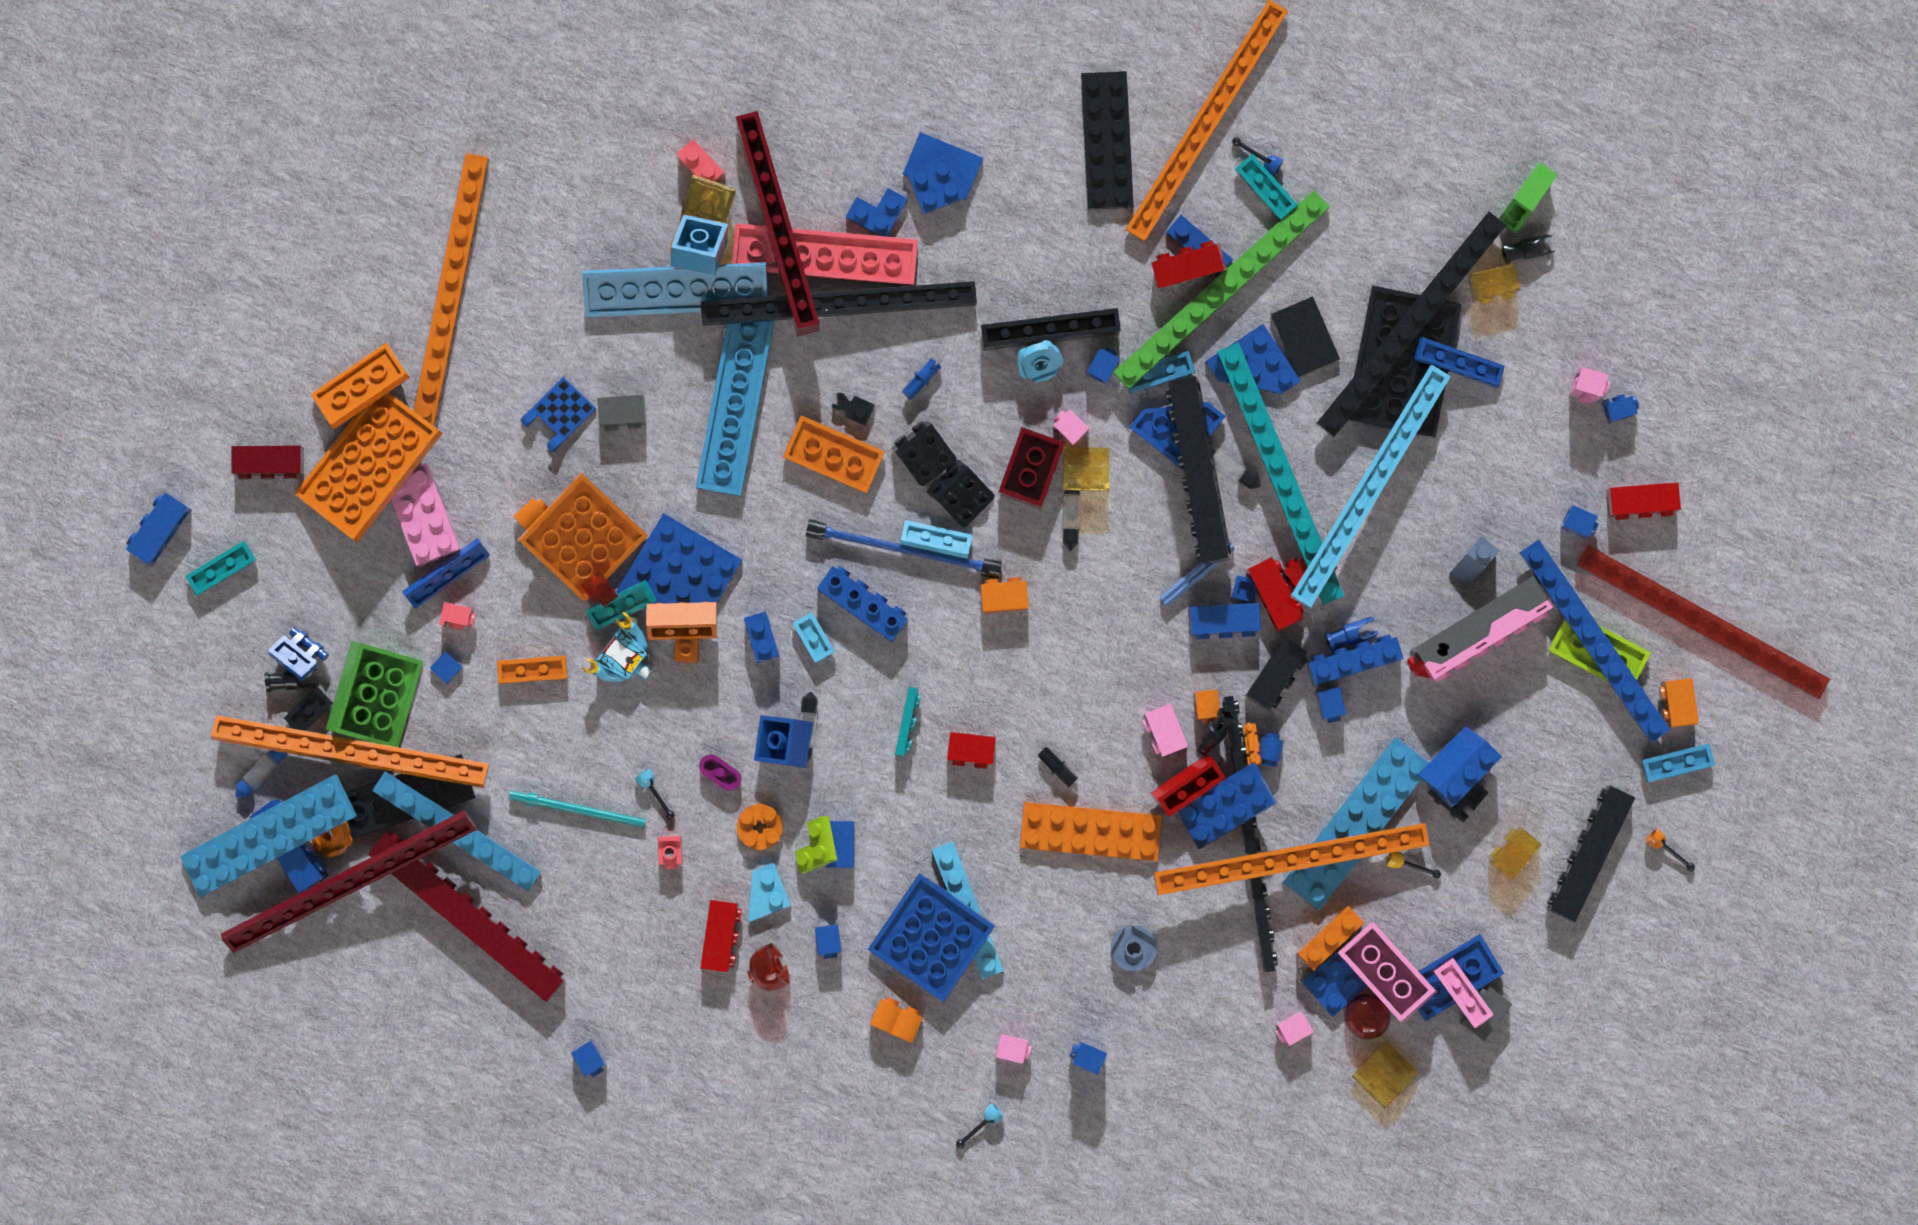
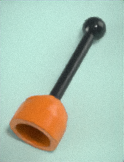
(1658, 840)

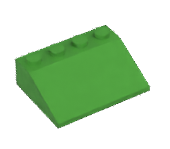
(374, 694)

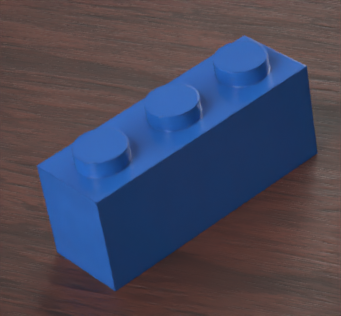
(157, 528)
(1224, 620)

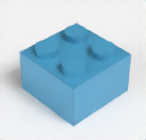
(699, 245)

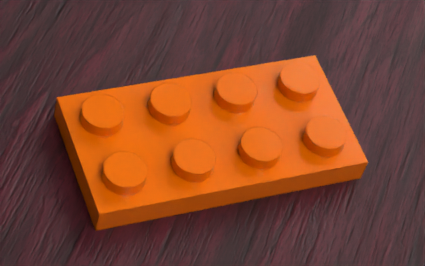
(360, 385)
(833, 454)

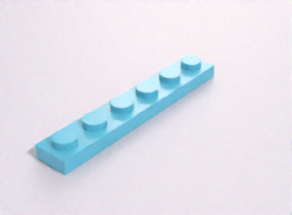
(958, 885)

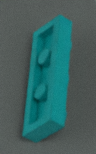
(1266, 187)
(220, 568)
(627, 601)
(908, 722)

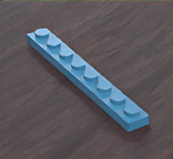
(474, 843)

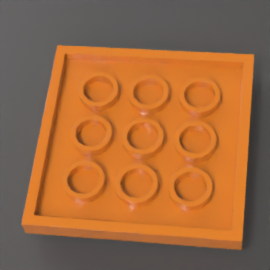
(582, 535)

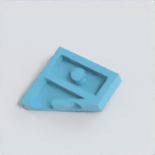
(766, 893)

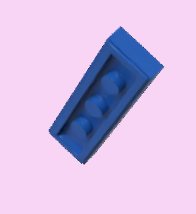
(1459, 362)
(446, 573)

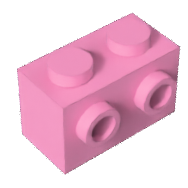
(1589, 385)

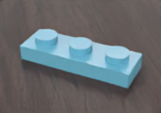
(936, 539)

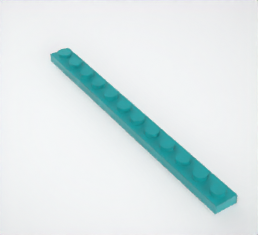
(1275, 462)

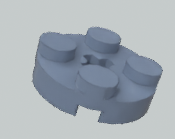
(1145, 942)

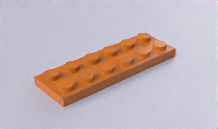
(1090, 831)

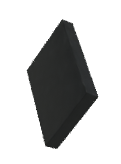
(1305, 336)

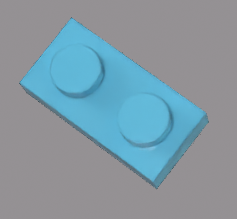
(813, 637)

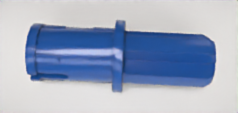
(921, 379)

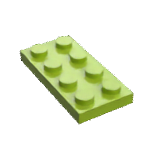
(1569, 648)

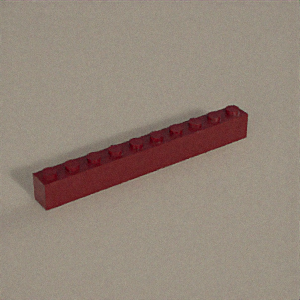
(777, 224)
(476, 923)

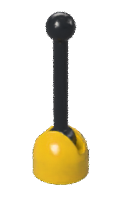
(1397, 860)

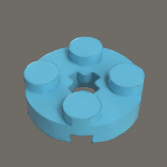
(1044, 352)

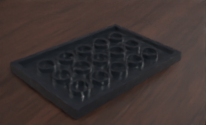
(1399, 383)

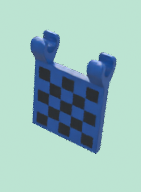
(562, 410)

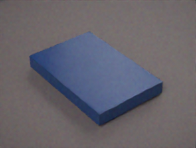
(930, 149)

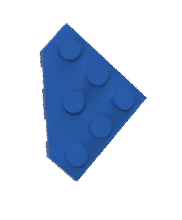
(1265, 362)
(1158, 430)

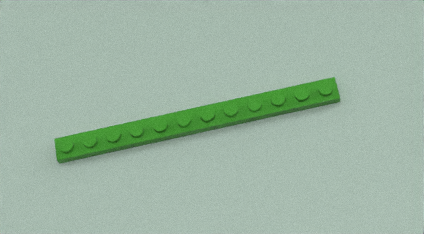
(1221, 290)

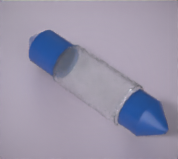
(259, 772)

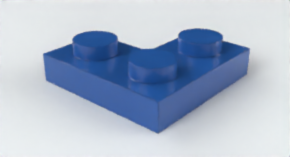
(880, 218)

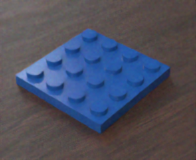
(681, 565)
(931, 937)

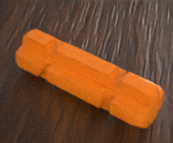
(1252, 744)

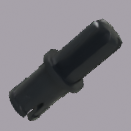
(1057, 767)

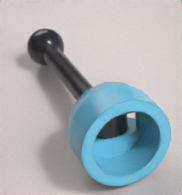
(646, 780)
(991, 1115)

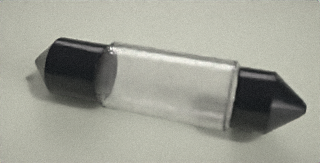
(1235, 470)
(1071, 518)
(809, 714)

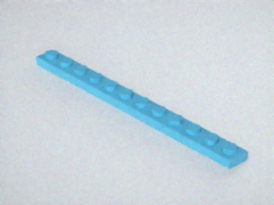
(1370, 486)

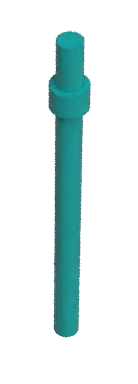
(532, 799)

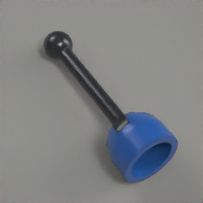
(1271, 163)

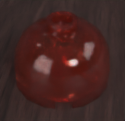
(767, 969)
(1367, 1017)

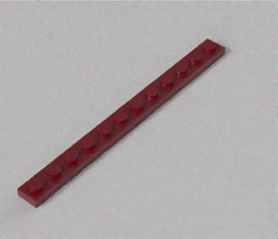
(348, 881)

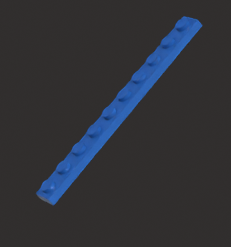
(1594, 641)

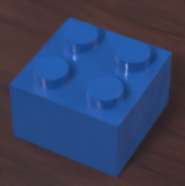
(783, 741)

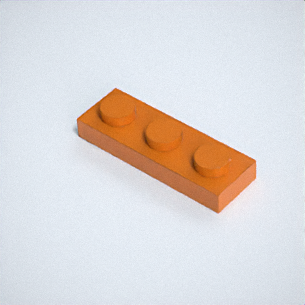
(532, 669)

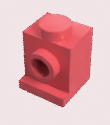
(457, 616)
(673, 842)

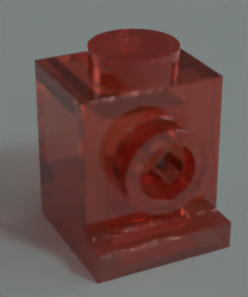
(599, 590)

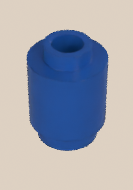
(1271, 749)

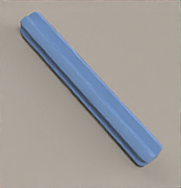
(1188, 581)

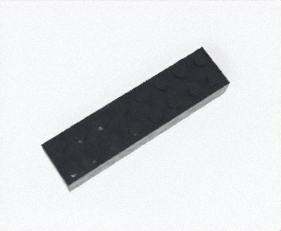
(1199, 469)

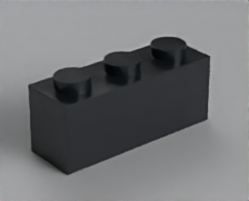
(1277, 674)

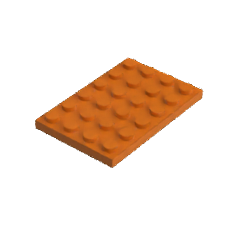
(368, 465)

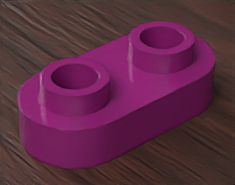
(720, 772)

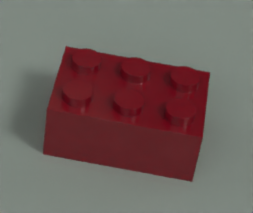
(1031, 468)

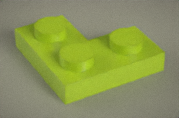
(822, 846)

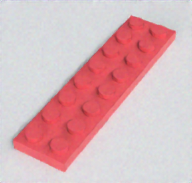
(834, 254)

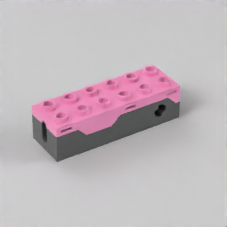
(1480, 630)

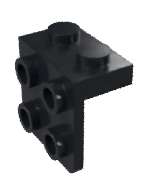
(924, 452)
(961, 493)

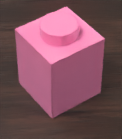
(1070, 427)
(1293, 1029)
(1013, 1049)

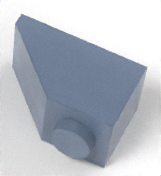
(1474, 561)

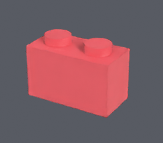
(699, 162)

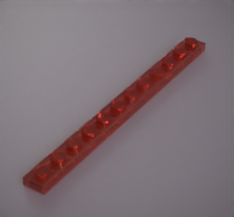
(1703, 622)

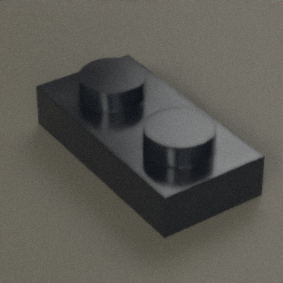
(308, 710)

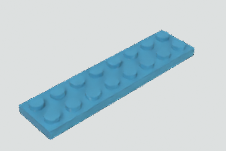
(668, 288)
(734, 407)
(1363, 812)
(268, 836)

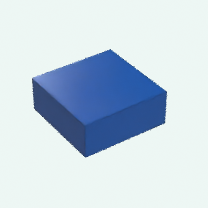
(1244, 589)
(446, 667)

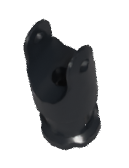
(1524, 249)
(284, 681)
(1216, 730)

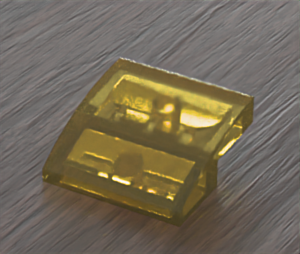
(1086, 468)
(1385, 1074)

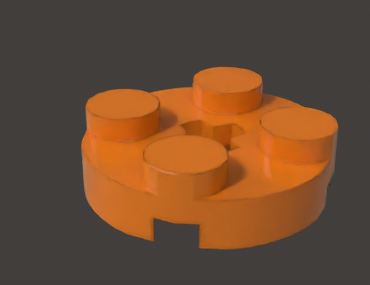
(749, 818)
(334, 844)

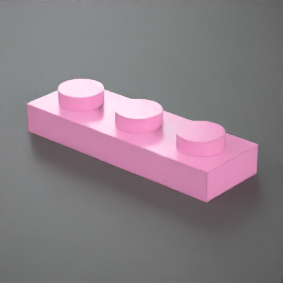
(1464, 993)

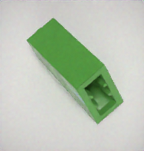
(1527, 197)

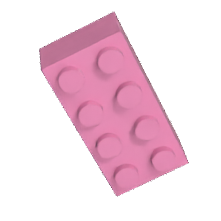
(425, 518)
(1387, 972)

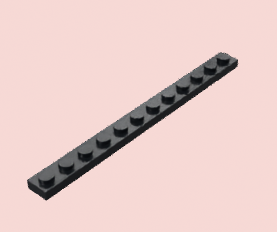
(842, 303)
(1411, 324)
(1252, 845)

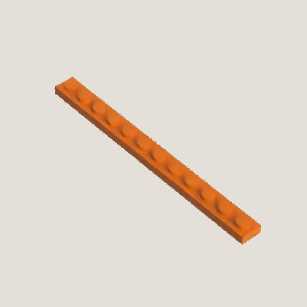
(1206, 120)
(450, 287)
(350, 751)
(1291, 859)

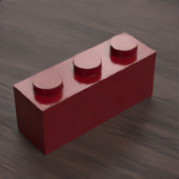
(267, 461)

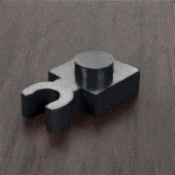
(857, 409)

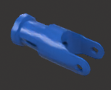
(1348, 634)

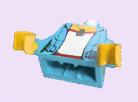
(622, 655)

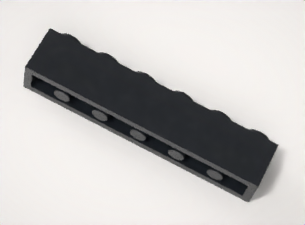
(1051, 328)
(1590, 854)

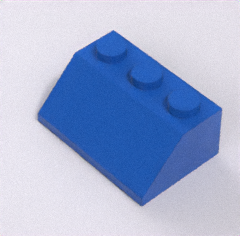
(1459, 766)

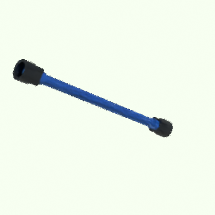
(820, 530)

